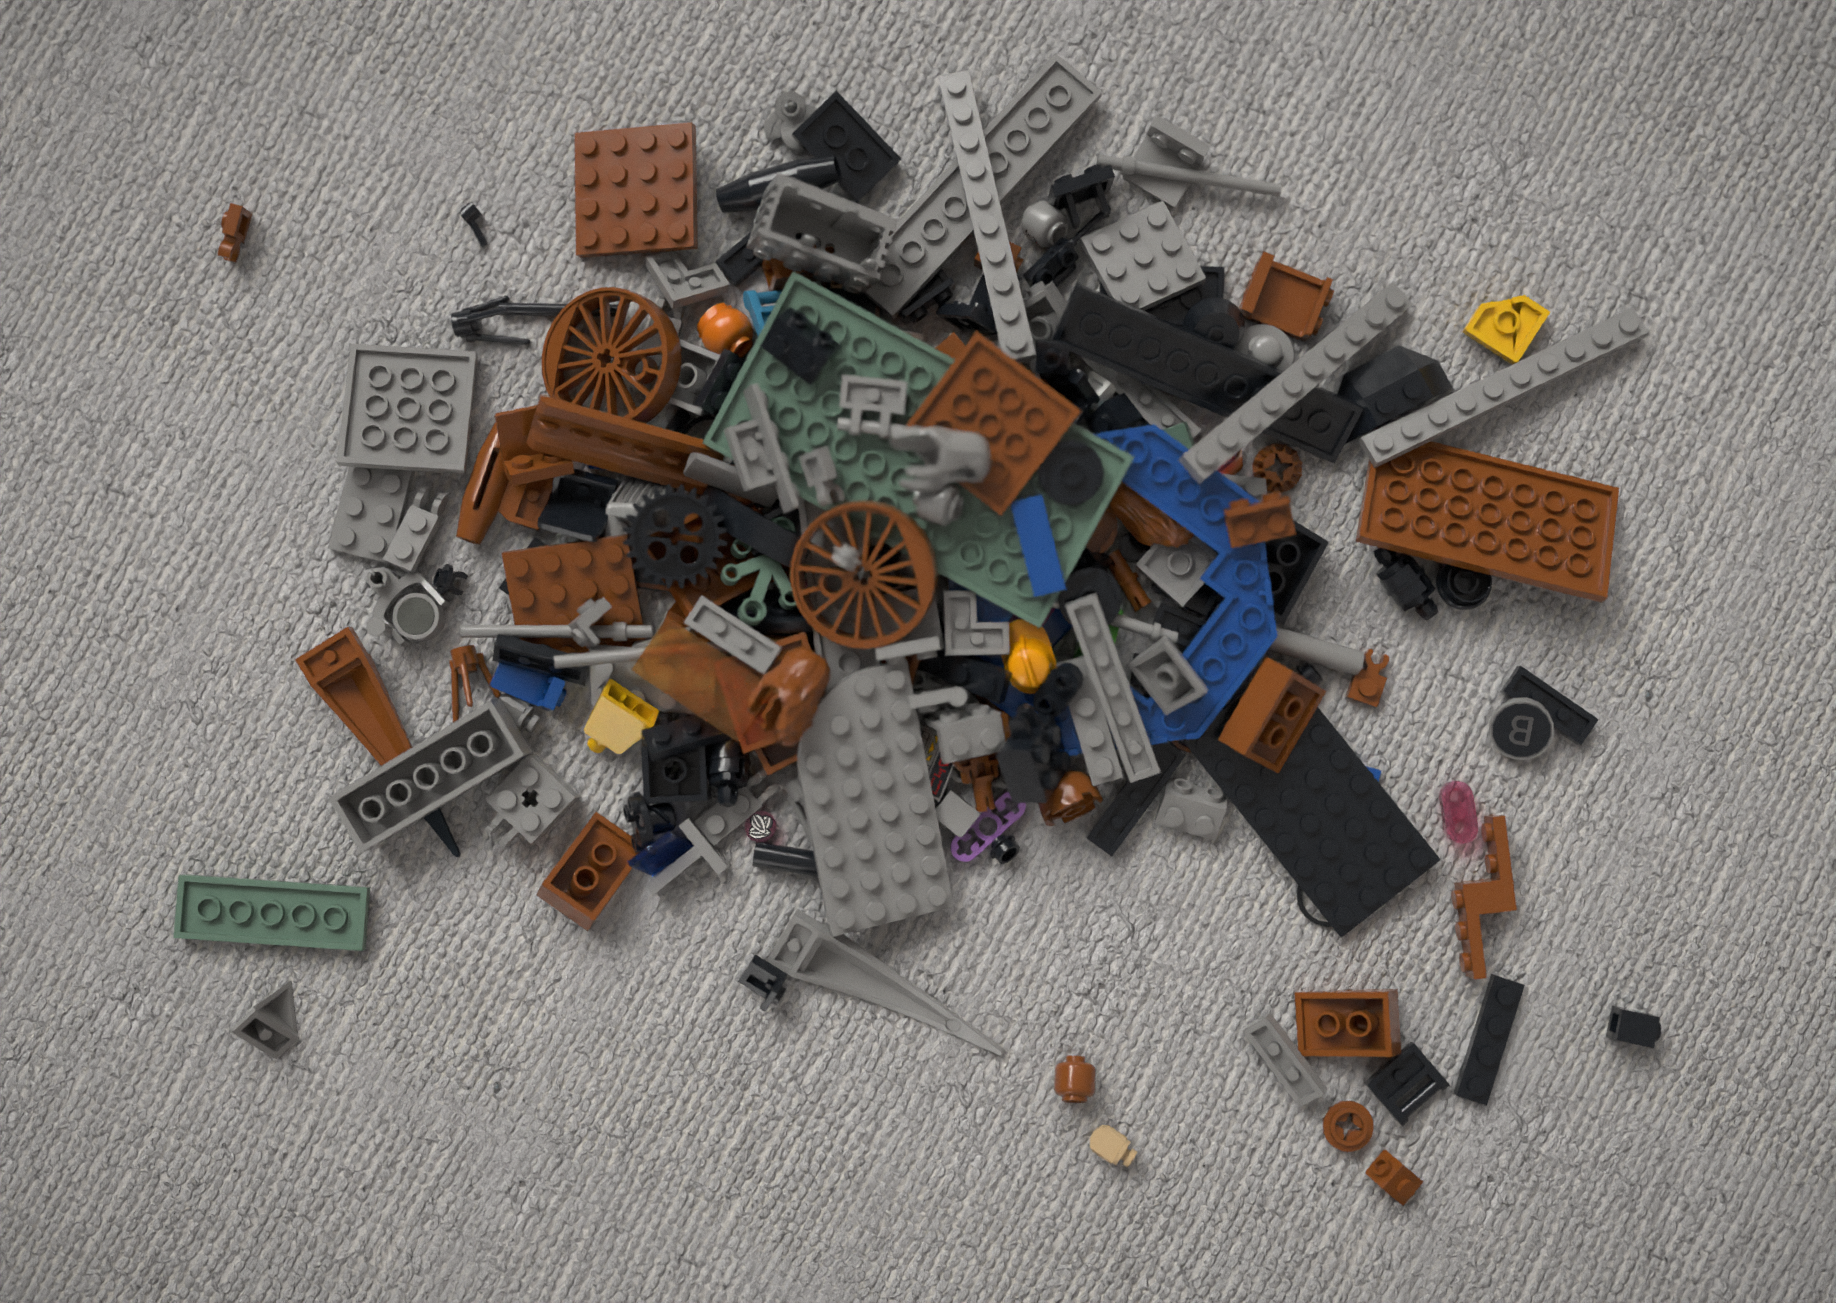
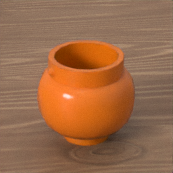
(727, 329)

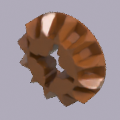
(1285, 455)
(1355, 1138)

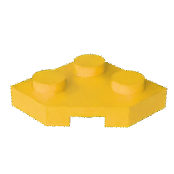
(1506, 326)

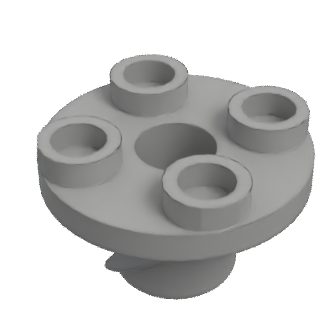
(1267, 345)

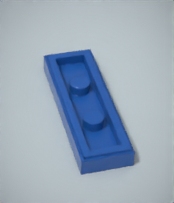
(1038, 545)

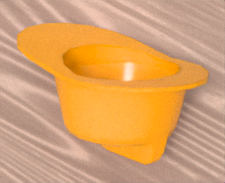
(1029, 657)

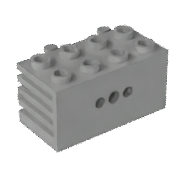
(853, 231)

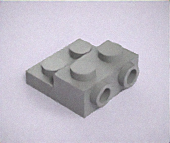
(1043, 310)

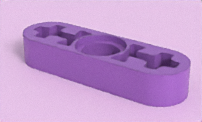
(975, 848)

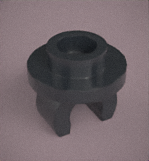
(444, 580)

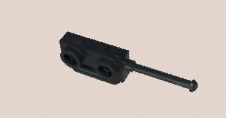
(1059, 260)

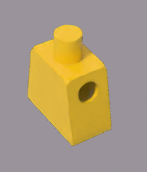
(618, 719)

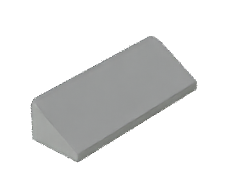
(726, 478)

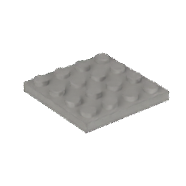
(407, 408)

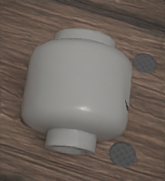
(1044, 224)
(940, 505)

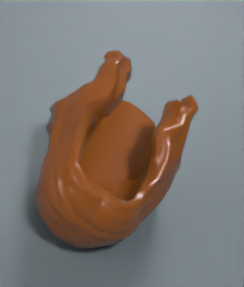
(1145, 520)
(801, 683)

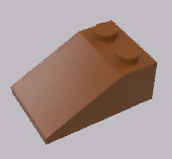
(589, 872)
(1348, 1023)

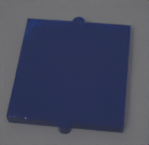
(660, 853)

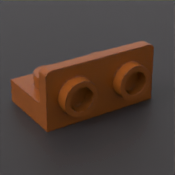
(1259, 520)

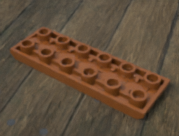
(615, 443)

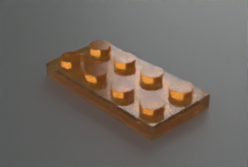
(700, 678)

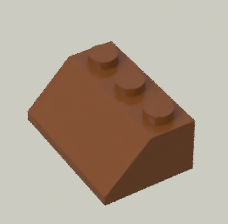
(1272, 715)

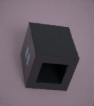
(1114, 415)
(1633, 1027)

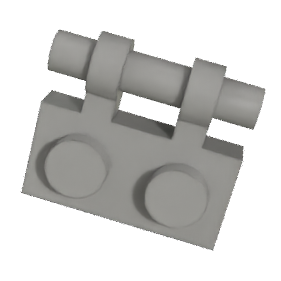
(875, 396)

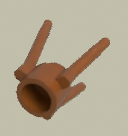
(464, 663)

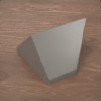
(270, 1023)

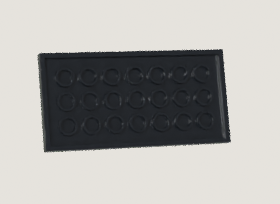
(1322, 819)

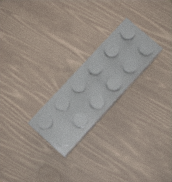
(430, 775)

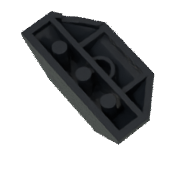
(1391, 386)

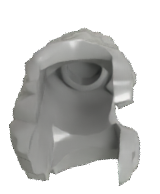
(946, 454)

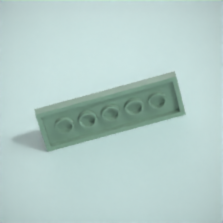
(271, 912)

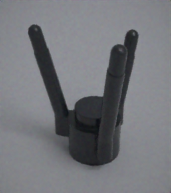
(469, 321)

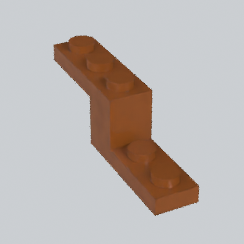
(1484, 896)

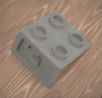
(1170, 147)

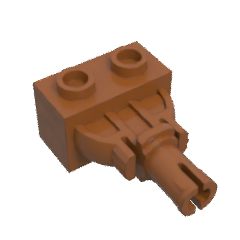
(981, 771)

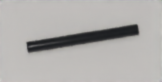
(545, 309)

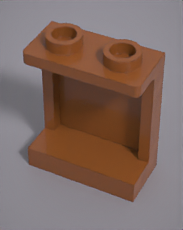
(1285, 298)

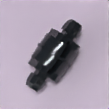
(1406, 582)
(728, 770)

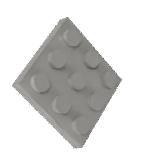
(1143, 258)

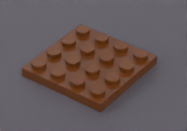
(636, 190)
(1005, 405)
(556, 579)

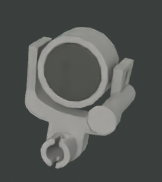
(414, 615)

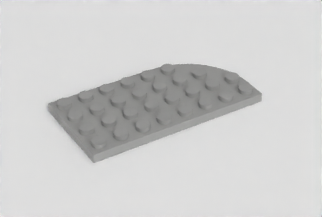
(871, 804)

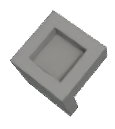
(956, 813)

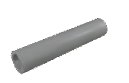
(1317, 651)

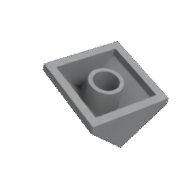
(1167, 675)

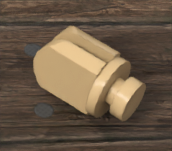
(1111, 1145)

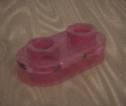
(1460, 811)

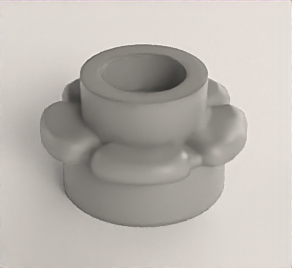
(846, 557)

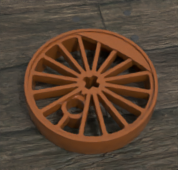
(615, 345)
(921, 558)

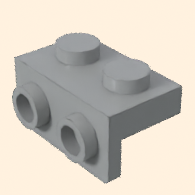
(1191, 808)

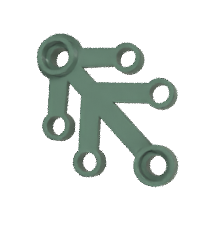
(768, 567)

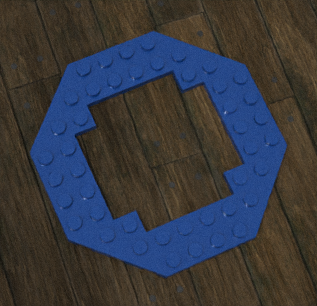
(1234, 633)

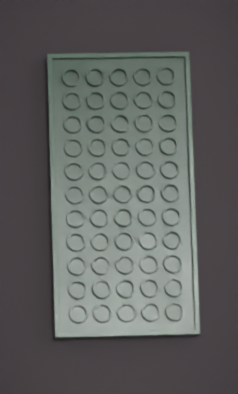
(979, 547)

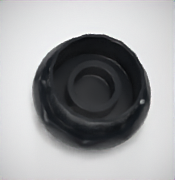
(1462, 587)

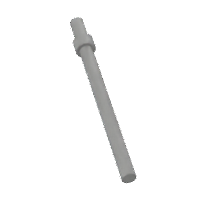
(1128, 165)
(618, 631)

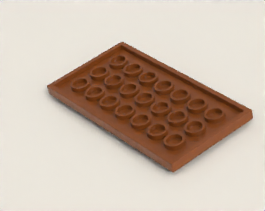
(1493, 518)

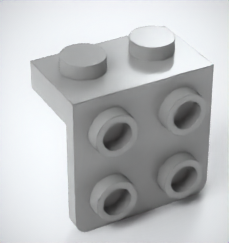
(921, 641)
(967, 731)

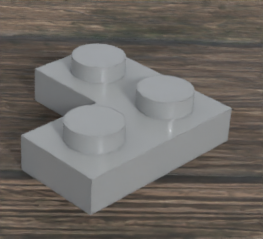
(685, 286)
(963, 633)

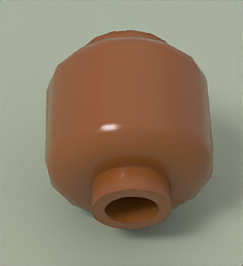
(1075, 1080)

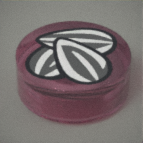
(760, 826)

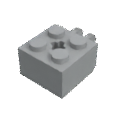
(512, 802)

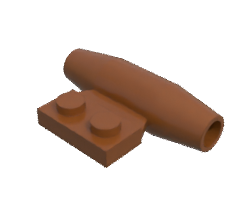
(492, 492)

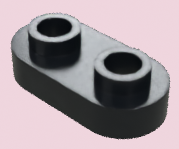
(1056, 692)

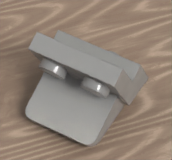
(621, 502)

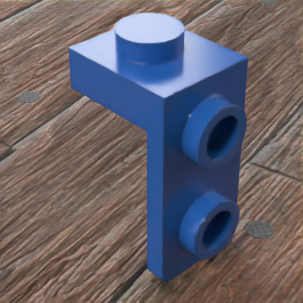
(529, 686)

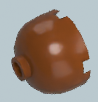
(1071, 798)

